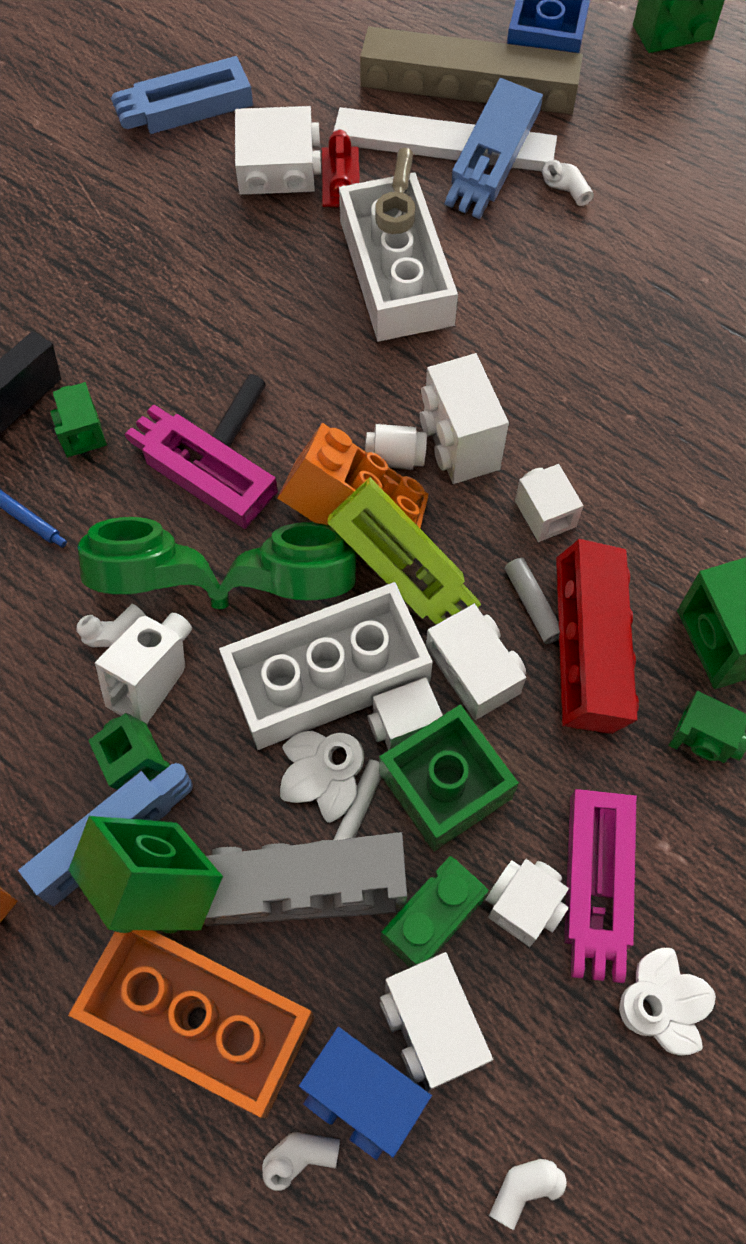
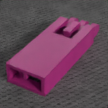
(221, 476)
(601, 866)

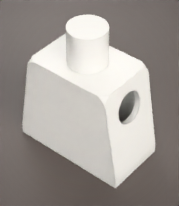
(143, 665)

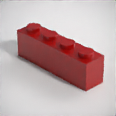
(596, 638)

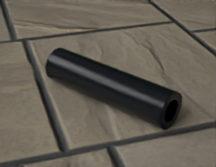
(239, 410)

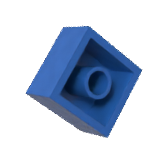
(549, 24)
(364, 1093)

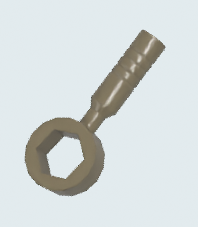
(398, 198)

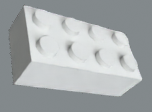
(399, 274)
(325, 664)

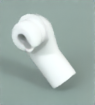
(105, 633)

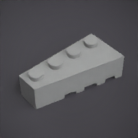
(309, 880)

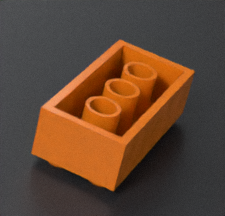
(145, 999)

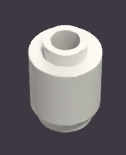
(397, 445)

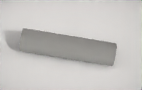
(533, 600)

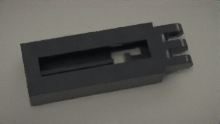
(26, 376)

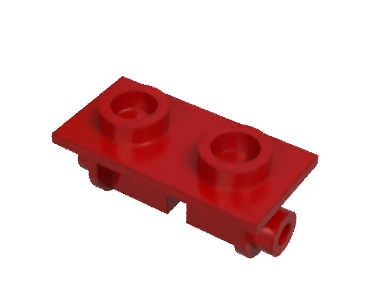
(339, 167)

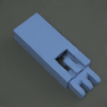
(184, 96)
(501, 130)
(136, 799)

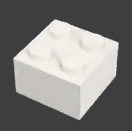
(463, 418)
(434, 1023)

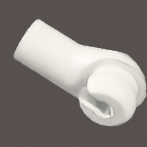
(569, 179)
(294, 1154)
(527, 1183)

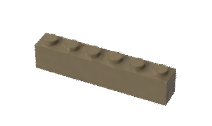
(466, 67)

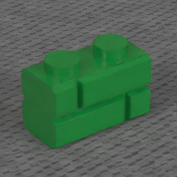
(434, 913)

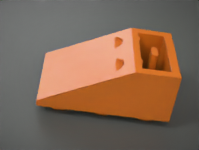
(334, 468)

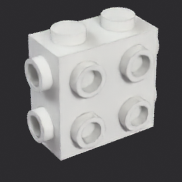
(276, 150)

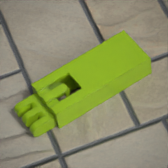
(391, 542)

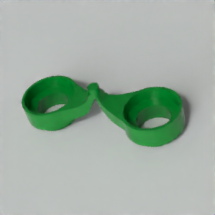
(141, 556)

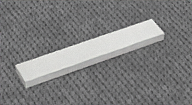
(432, 137)

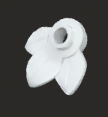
(317, 777)
(674, 999)

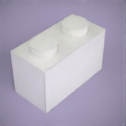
(476, 661)

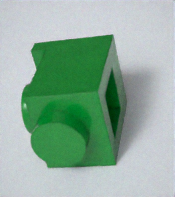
(77, 420)
(711, 729)
(126, 749)

